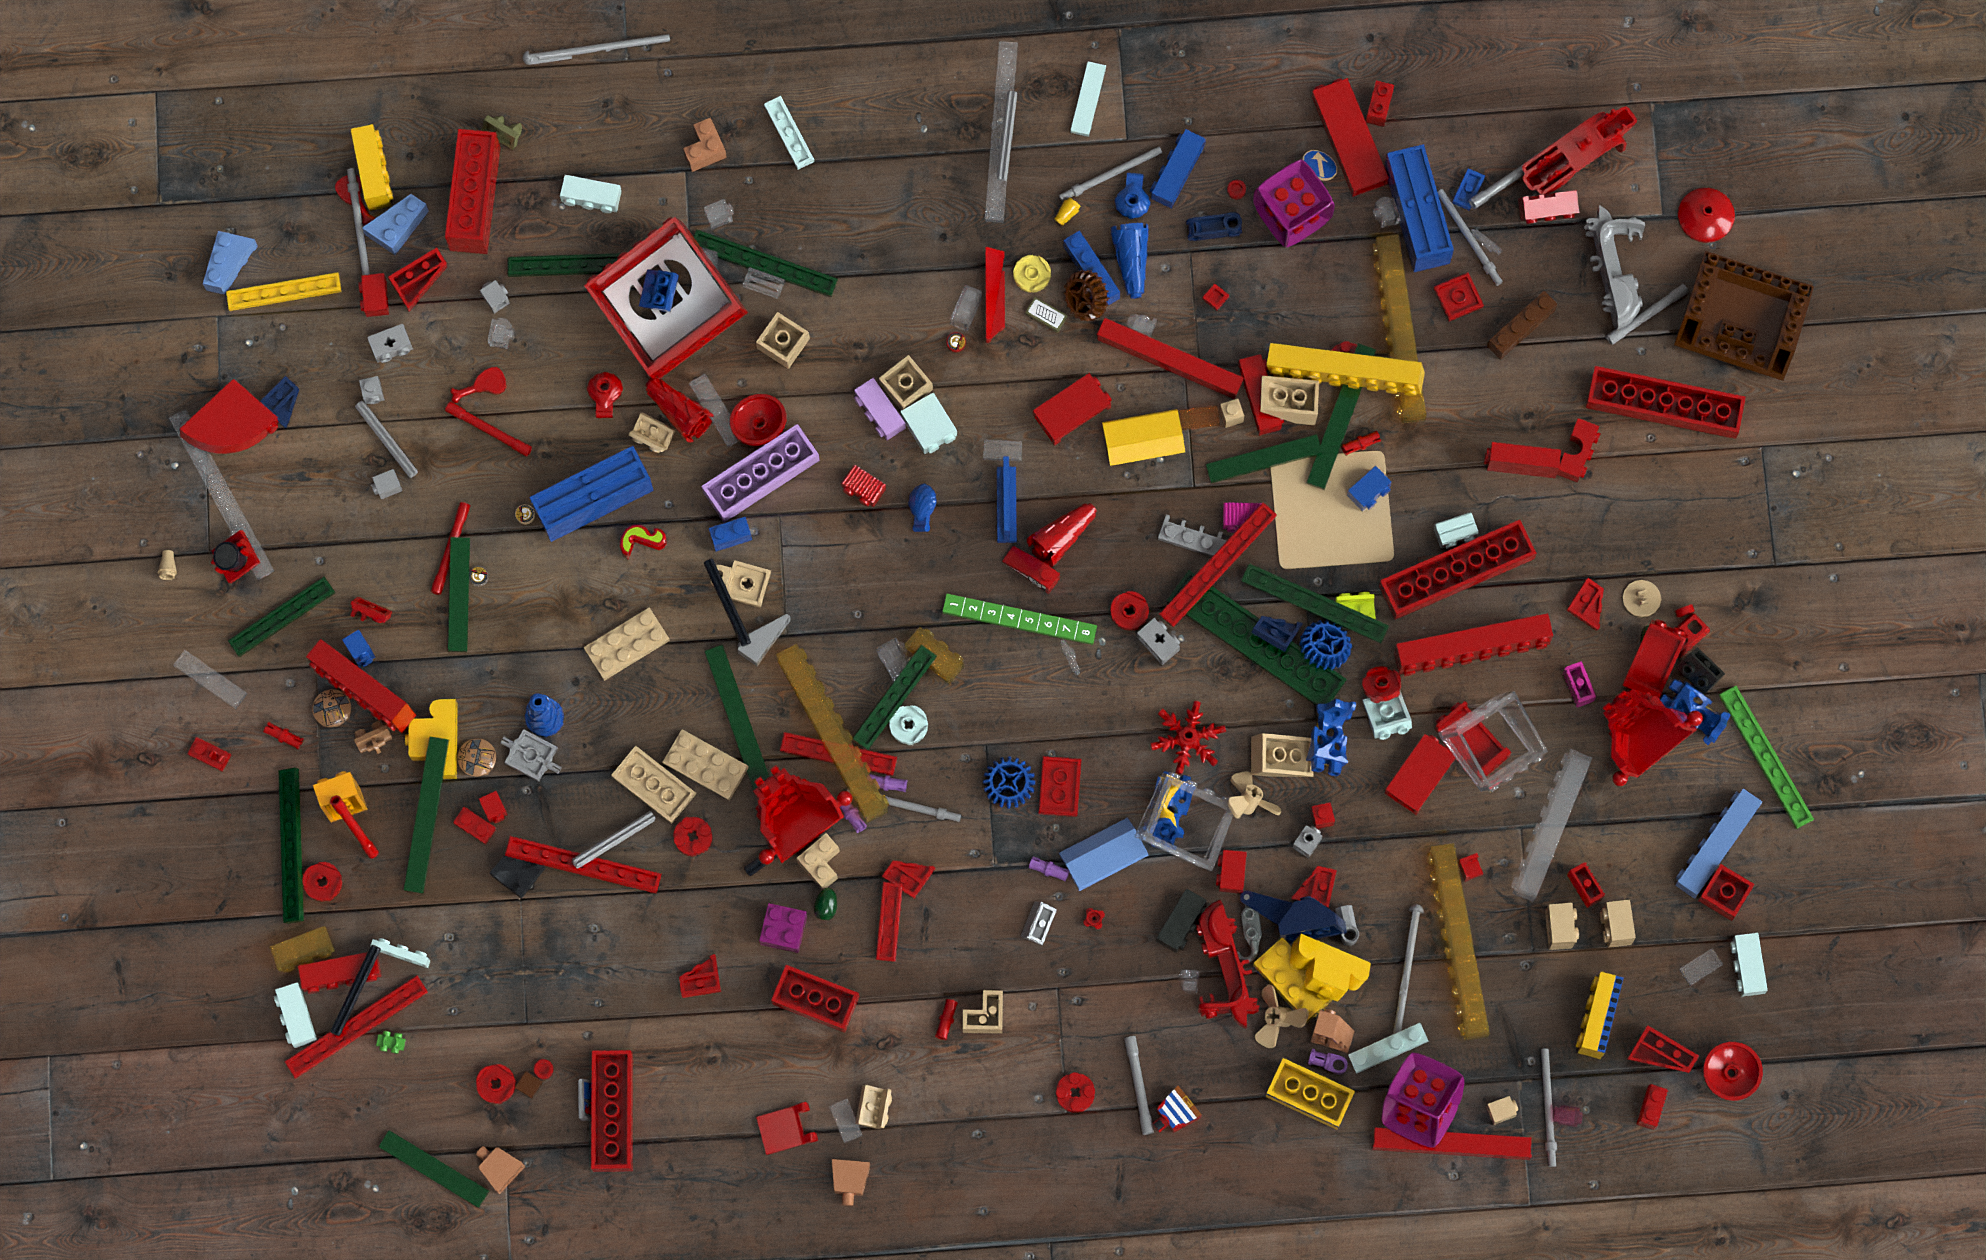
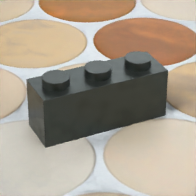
(1182, 921)

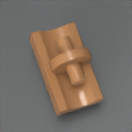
(373, 739)

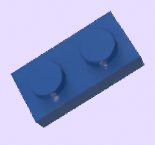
(1469, 188)

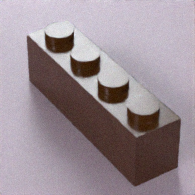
(1522, 325)

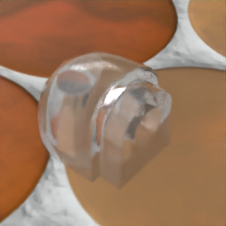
(1188, 981)

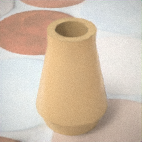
(167, 566)

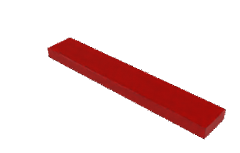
(815, 749)

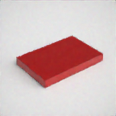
(1060, 786)

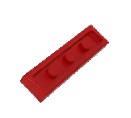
(889, 921)

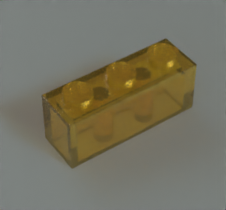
(946, 663)
(302, 949)

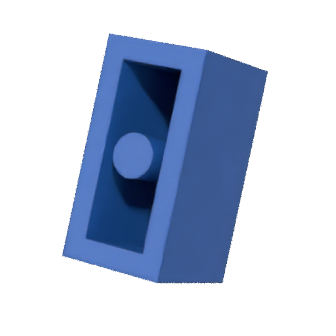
(1369, 488)
(730, 534)
(359, 649)

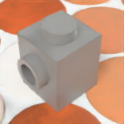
(495, 295)
(371, 390)
(386, 484)
(1307, 841)

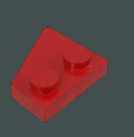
(1318, 886)

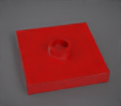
(1458, 296)

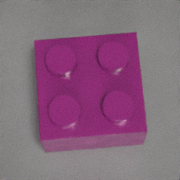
(783, 928)

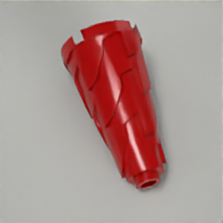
(684, 414)
(1058, 536)

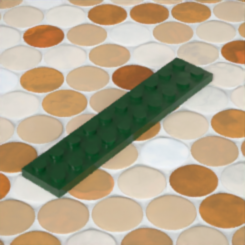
(1234, 627)

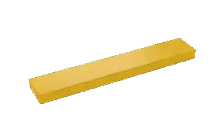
(283, 291)

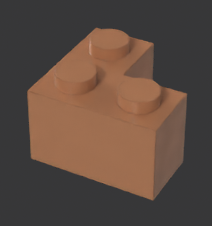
(708, 149)

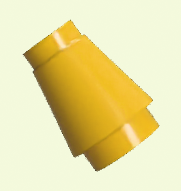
(1067, 211)

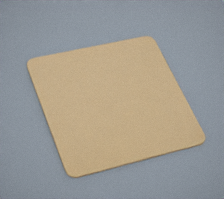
(1326, 525)

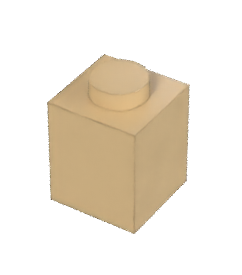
(1231, 413)
(1502, 1110)

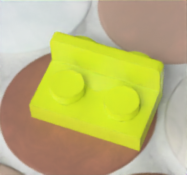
(1362, 602)

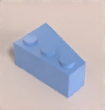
(396, 223)
(226, 260)

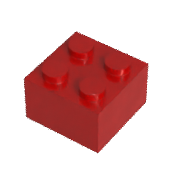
(1726, 892)

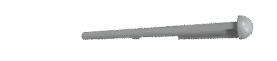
(565, 54)
(1416, 911)

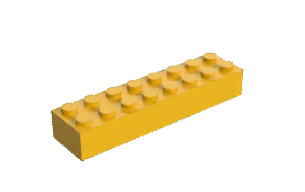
(1346, 368)

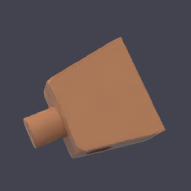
(498, 1167)
(849, 1179)

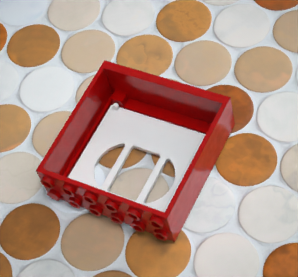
(690, 323)

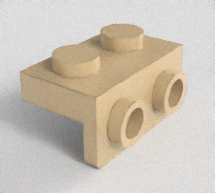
(652, 433)
(873, 1107)

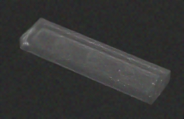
(710, 399)
(210, 679)

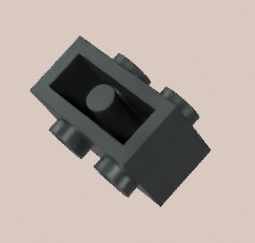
(1700, 671)

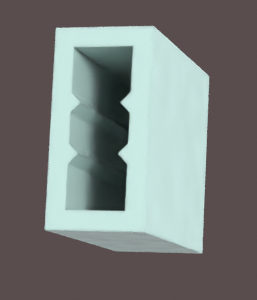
(929, 423)

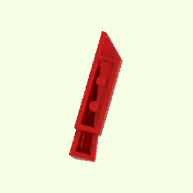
(994, 292)

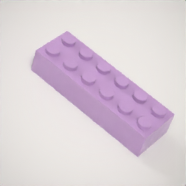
(760, 473)

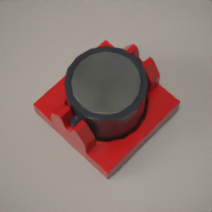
(232, 556)

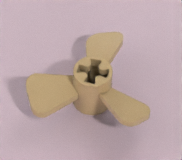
(1250, 796)
(1278, 1017)

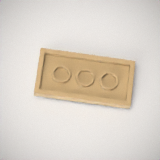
(626, 644)
(705, 764)
(653, 784)

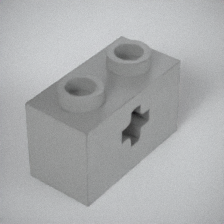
(380, 343)
(1160, 651)

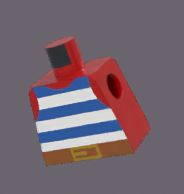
(1176, 1112)

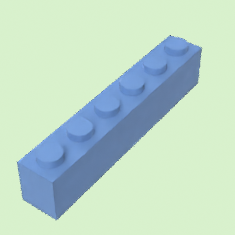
(1719, 842)

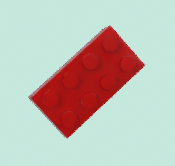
(815, 998)

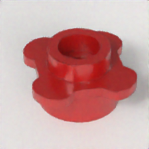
(1094, 923)

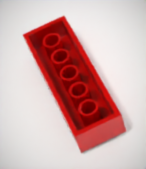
(360, 686)
(612, 1111)

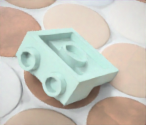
(1388, 717)

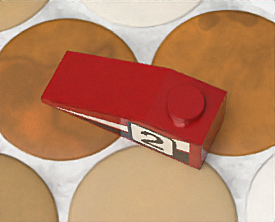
(1032, 569)

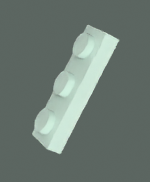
(401, 952)

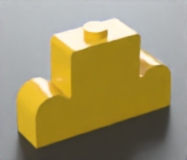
(442, 726)
(1328, 968)

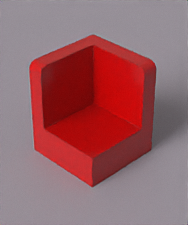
(1470, 867)

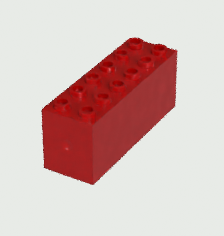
(472, 191)

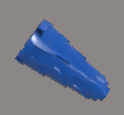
(1131, 254)
(543, 715)

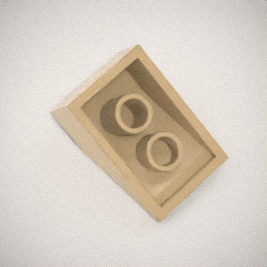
(1290, 399)
(1280, 756)

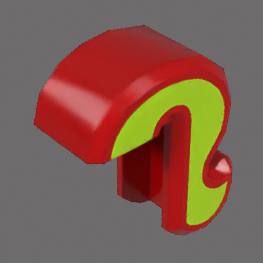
(640, 535)

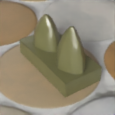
(506, 135)

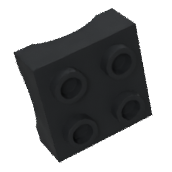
(516, 874)

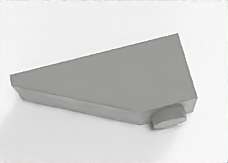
(763, 640)

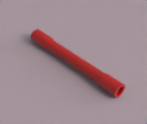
(462, 414)
(440, 578)
(366, 844)

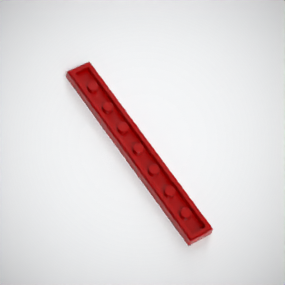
(1218, 564)
(596, 868)
(356, 1026)

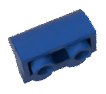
(659, 290)

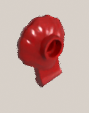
(604, 390)

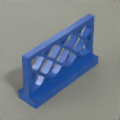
(1006, 503)

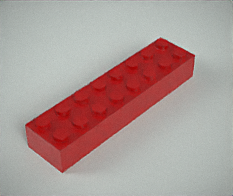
(1665, 402)
(1457, 569)
(1473, 644)

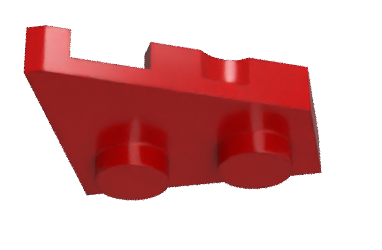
(1587, 604)
(910, 875)
(701, 979)

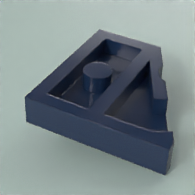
(282, 400)
(1276, 631)

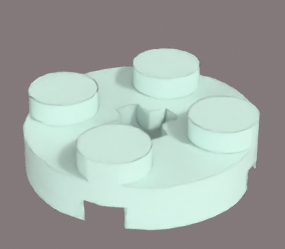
(908, 714)

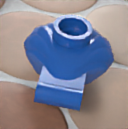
(1132, 193)
(922, 504)

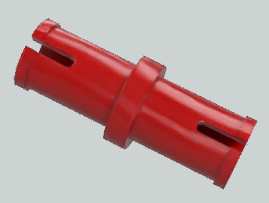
(1360, 443)
(283, 735)
(946, 1019)

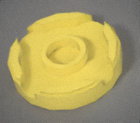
(1032, 273)

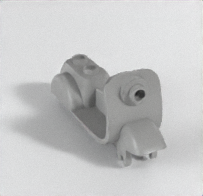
(1619, 289)

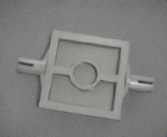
(531, 755)

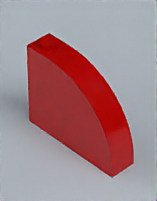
(229, 422)

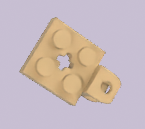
(741, 573)

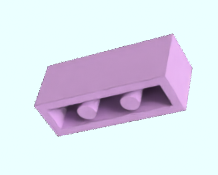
(879, 409)

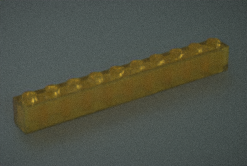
(1398, 318)
(832, 734)
(1459, 942)

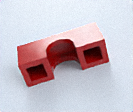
(1584, 435)

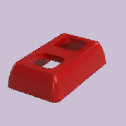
(1692, 638)

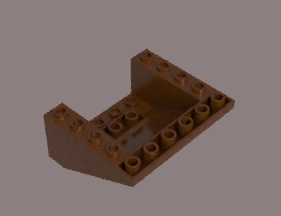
(1744, 315)

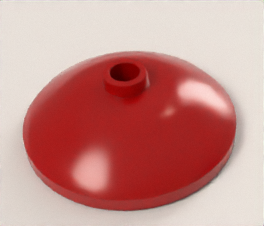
(1706, 226)
(757, 411)
(1742, 1061)

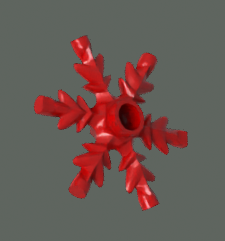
(1185, 743)

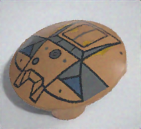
(331, 708)
(476, 757)

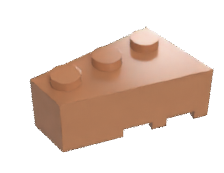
(1332, 1031)

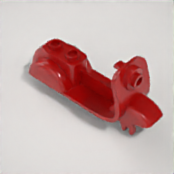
(1577, 149)
(1218, 941)

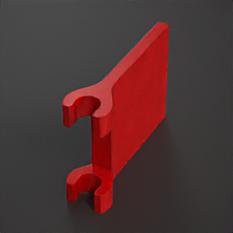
(784, 1129)

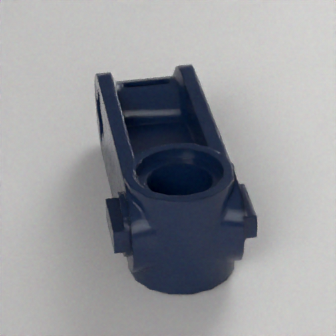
(1214, 226)

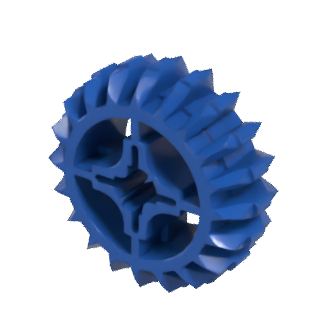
(1328, 640)
(1023, 772)

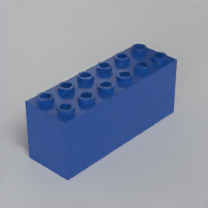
(1419, 208)
(591, 493)

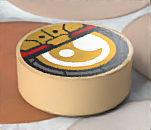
(525, 514)

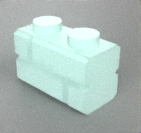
(1456, 531)

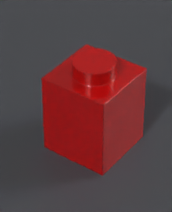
(493, 807)
(1322, 815)

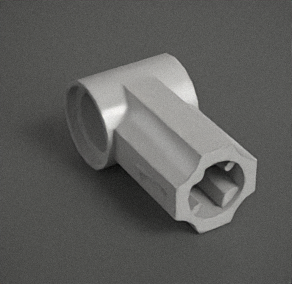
(1347, 915)

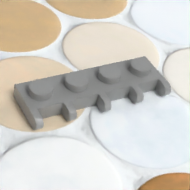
(1189, 538)

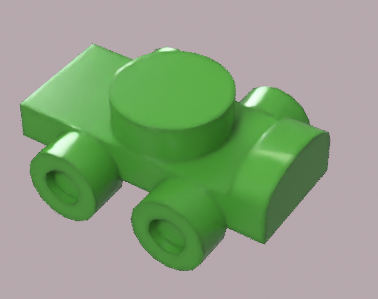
(394, 1043)

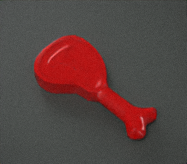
(342, 191)
(490, 380)

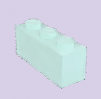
(590, 194)
(1749, 964)
(295, 1015)

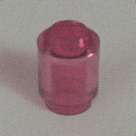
(1567, 1115)

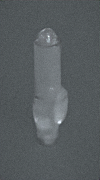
(1486, 242)
(1070, 656)

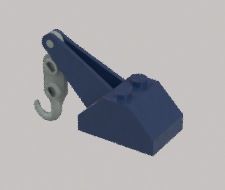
(1293, 919)

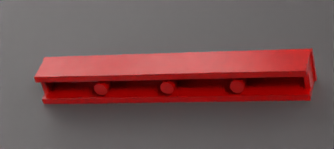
(1169, 358)
(1457, 1144)

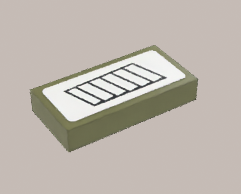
(1046, 314)

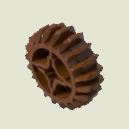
(1081, 297)

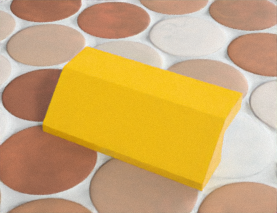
(1143, 437)

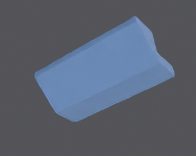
(1103, 854)

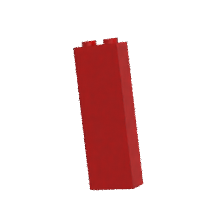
(1349, 136)

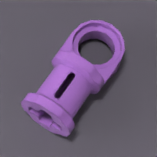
(1326, 1061)

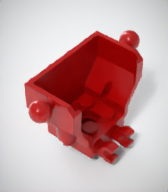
(1644, 731)
(794, 812)

